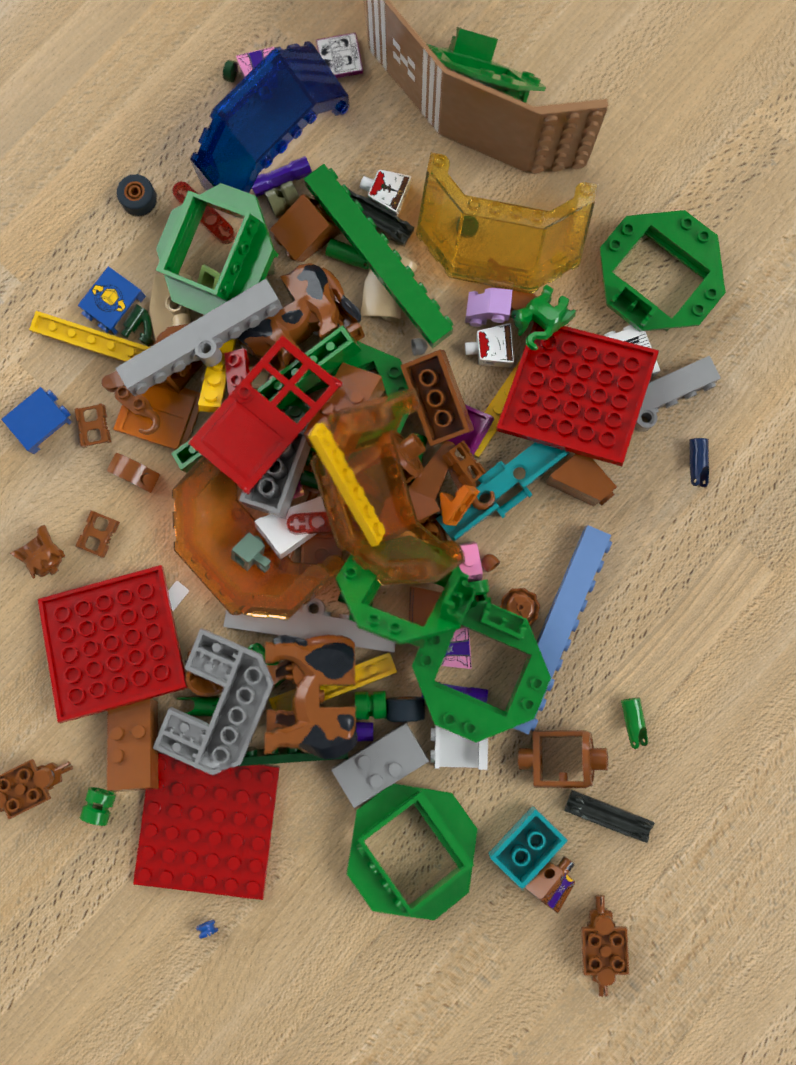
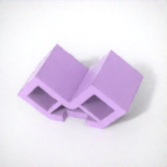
(492, 304)

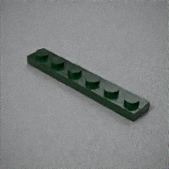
(280, 755)

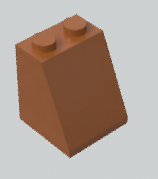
(304, 228)
(583, 480)

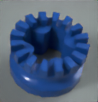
(206, 928)

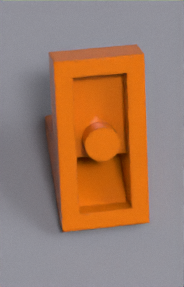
(455, 507)

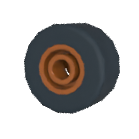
(144, 198)
(405, 709)

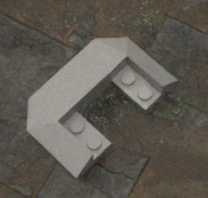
(237, 714)

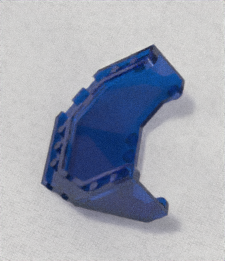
(266, 115)

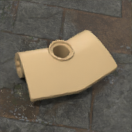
(378, 301)
(162, 309)

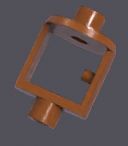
(408, 452)
(592, 759)

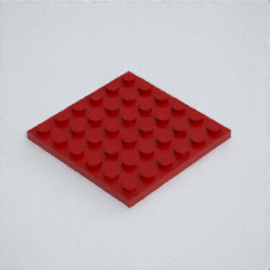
(579, 393)
(111, 644)
(208, 829)

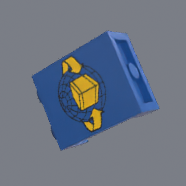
(109, 300)

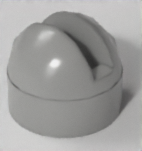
(418, 346)

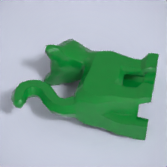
(544, 314)

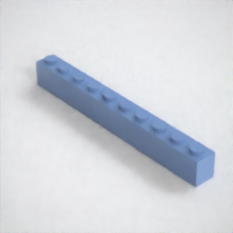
(568, 603)

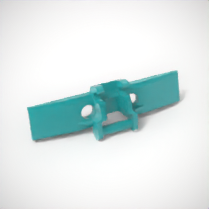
(534, 460)

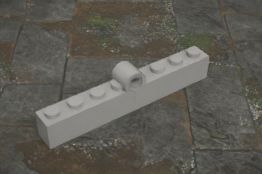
(199, 338)
(675, 386)
(310, 625)

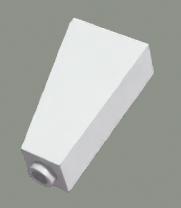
(275, 529)

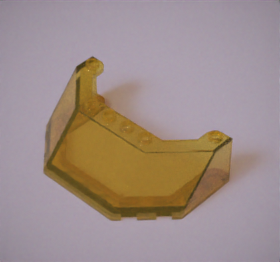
(499, 240)

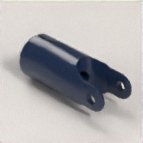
(699, 461)

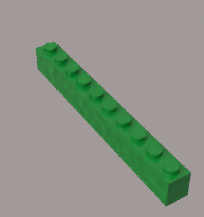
(378, 255)
(328, 354)

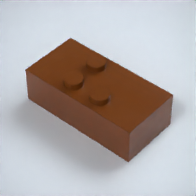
(357, 388)
(439, 396)
(130, 744)

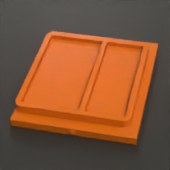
(176, 416)

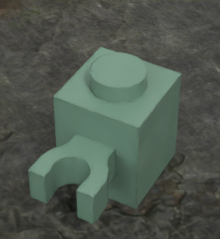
(250, 552)

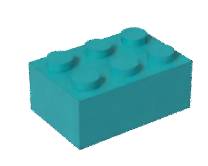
(527, 847)

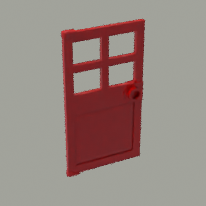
(249, 430)

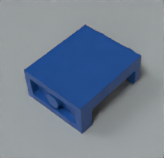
(36, 419)

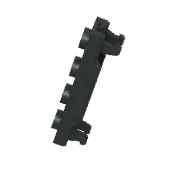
(385, 221)
(609, 816)

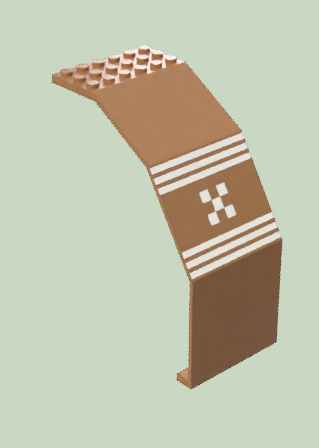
(476, 114)

